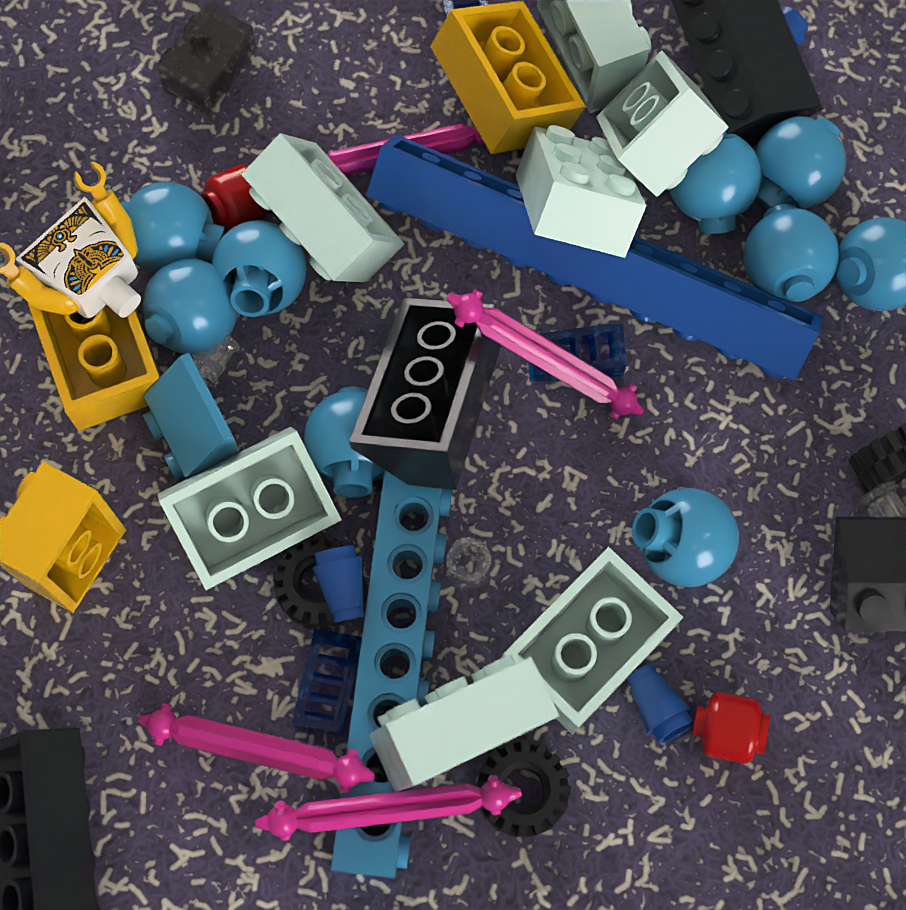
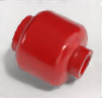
(230, 198)
(731, 727)

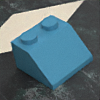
(188, 420)

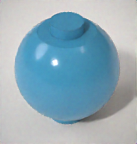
(800, 162)
(719, 185)
(171, 225)
(791, 253)
(874, 264)
(262, 267)
(188, 306)
(328, 444)
(687, 537)

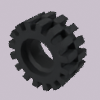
(881, 460)
(288, 579)
(553, 779)

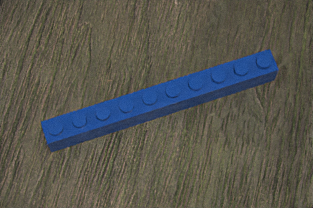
(648, 281)

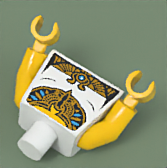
(80, 258)

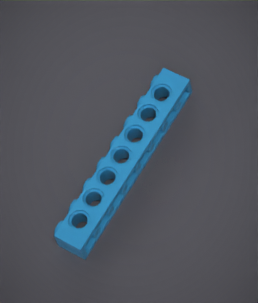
(353, 848)

